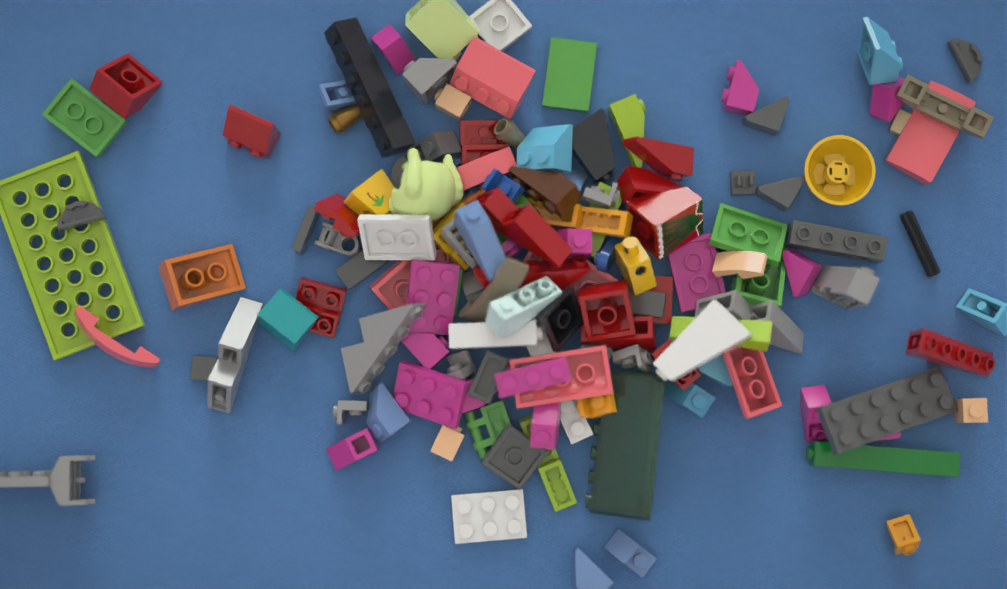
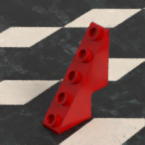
(524, 226)
(562, 276)
(949, 352)

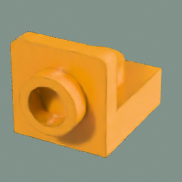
(596, 406)
(903, 535)

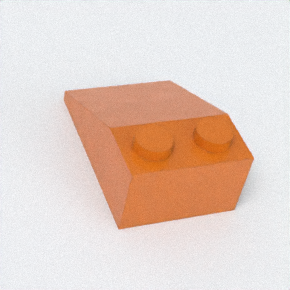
(201, 276)

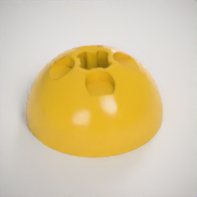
(848, 161)

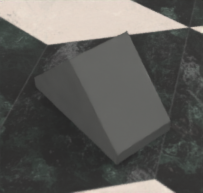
(767, 118)
(780, 193)

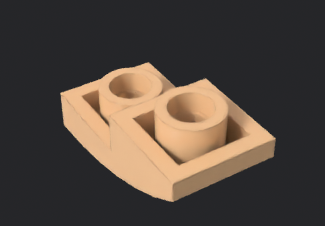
(744, 263)

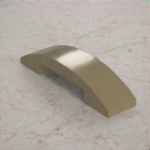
(944, 110)
(507, 280)

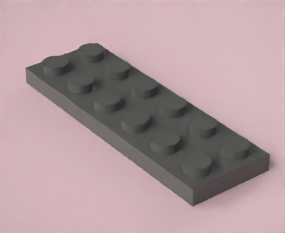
(886, 410)

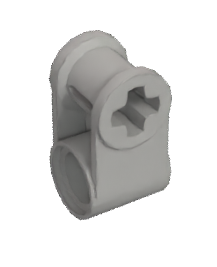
(333, 241)

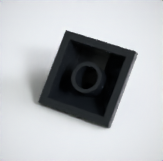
(562, 318)

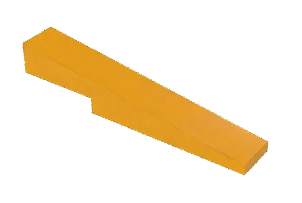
(601, 221)

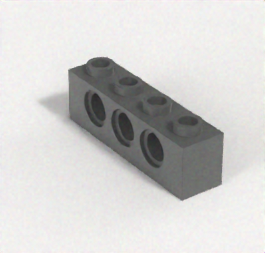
(836, 242)

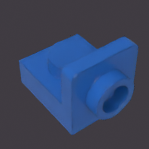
(508, 186)

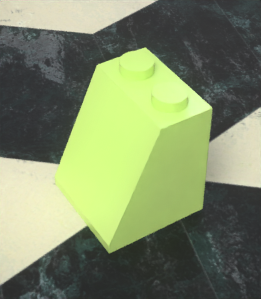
(441, 27)

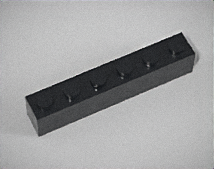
(369, 87)

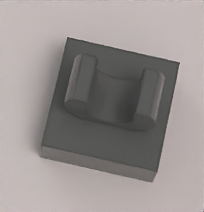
(742, 183)

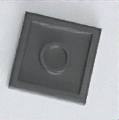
(513, 457)

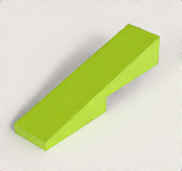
(760, 329)
(552, 473)

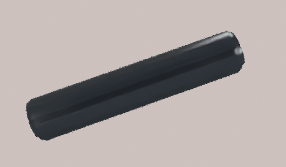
(920, 243)

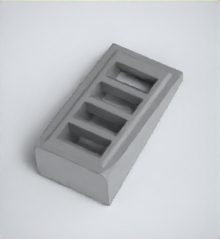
(452, 240)

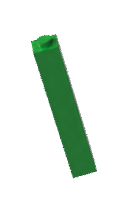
(886, 459)

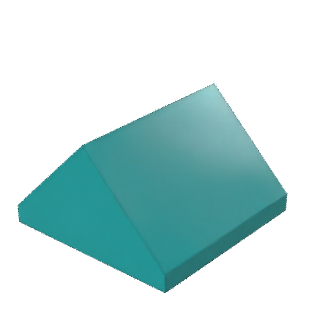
(286, 319)

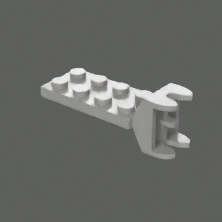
(63, 480)

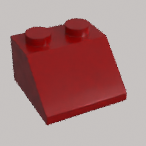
(125, 85)
(250, 132)
(607, 310)

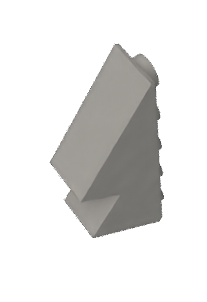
(783, 332)
(380, 336)
(232, 355)

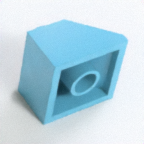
(878, 54)
(547, 149)

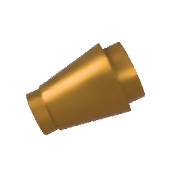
(343, 119)

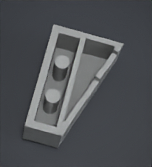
(845, 285)

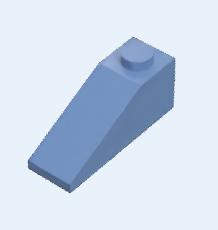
(480, 237)

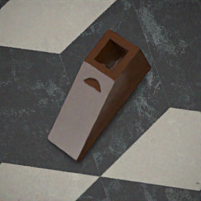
(550, 188)

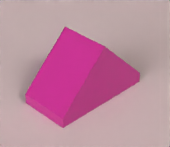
(393, 48)
(884, 100)
(801, 271)

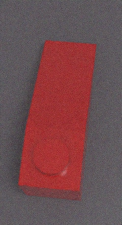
(663, 157)
(641, 182)
(644, 336)

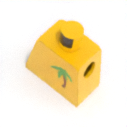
(372, 196)
(629, 257)

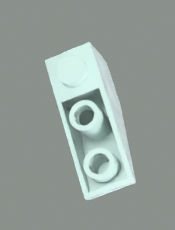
(520, 306)

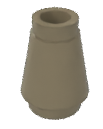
(508, 132)

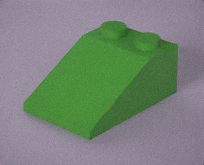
(764, 287)

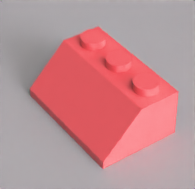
(492, 77)
(752, 381)

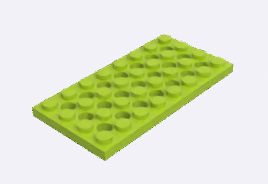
(30, 258)

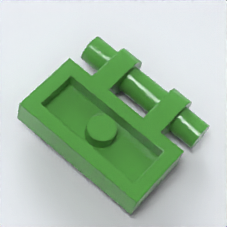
(496, 420)

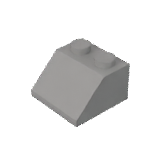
(428, 76)

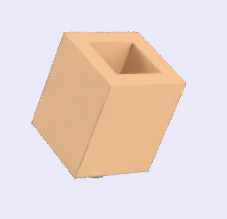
(452, 102)
(971, 410)
(448, 442)

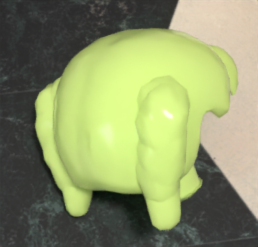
(426, 187)

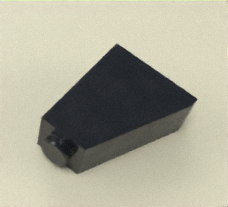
(593, 147)

